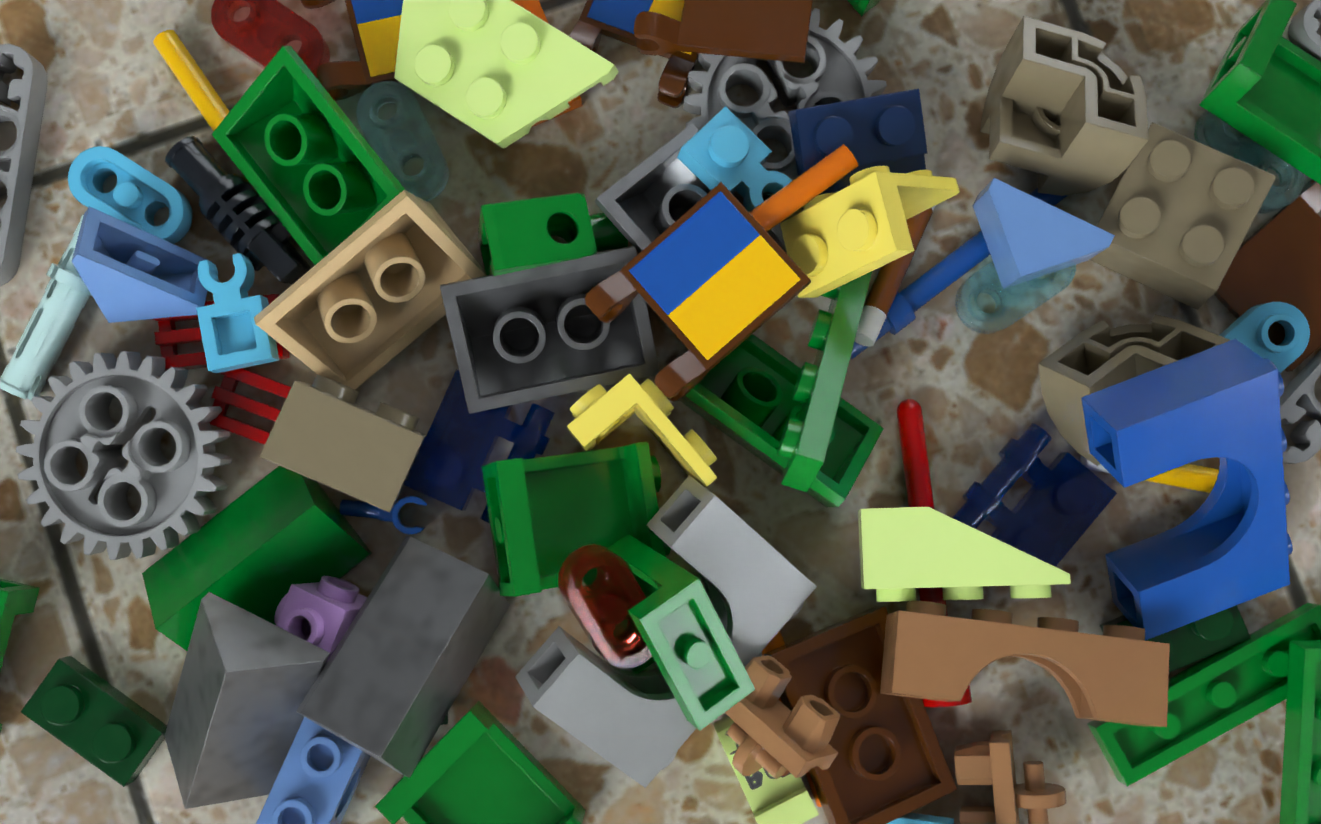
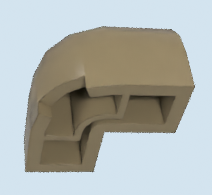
(1063, 109)
(1107, 357)

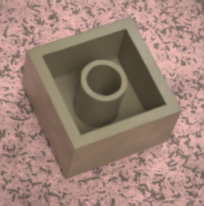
(1181, 216)
(343, 443)

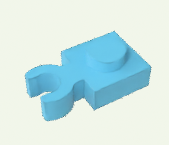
(732, 155)
(228, 326)

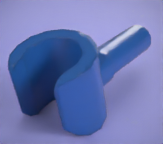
(366, 510)

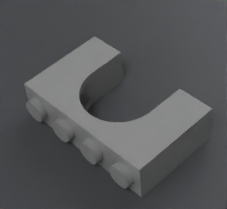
(635, 715)

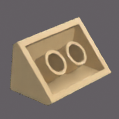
(371, 292)

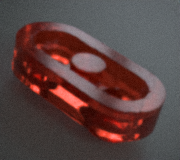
(267, 30)
(604, 603)

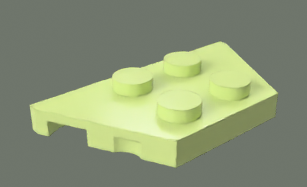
(493, 64)

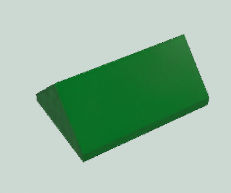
(305, 156)
(751, 401)
(252, 553)

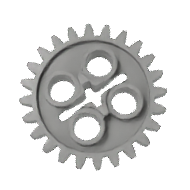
(835, 79)
(81, 421)

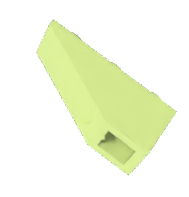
(931, 550)

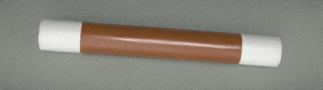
(887, 285)

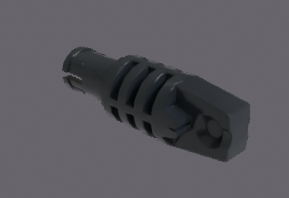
(237, 211)

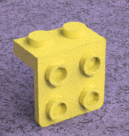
(860, 225)
(602, 412)

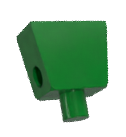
(519, 233)

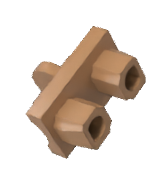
(772, 733)
(994, 765)

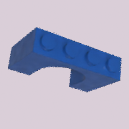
(1238, 539)

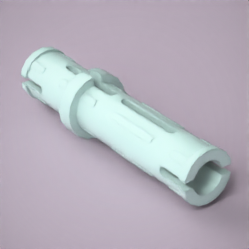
(47, 328)

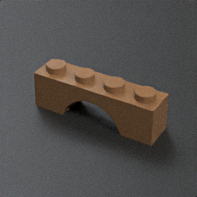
(1104, 675)

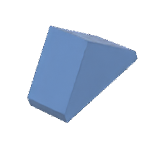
(1032, 236)
(135, 272)

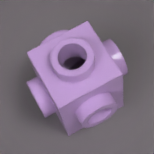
(320, 611)

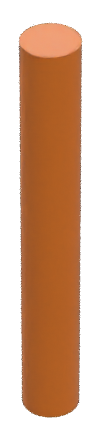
(805, 188)

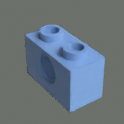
(314, 779)

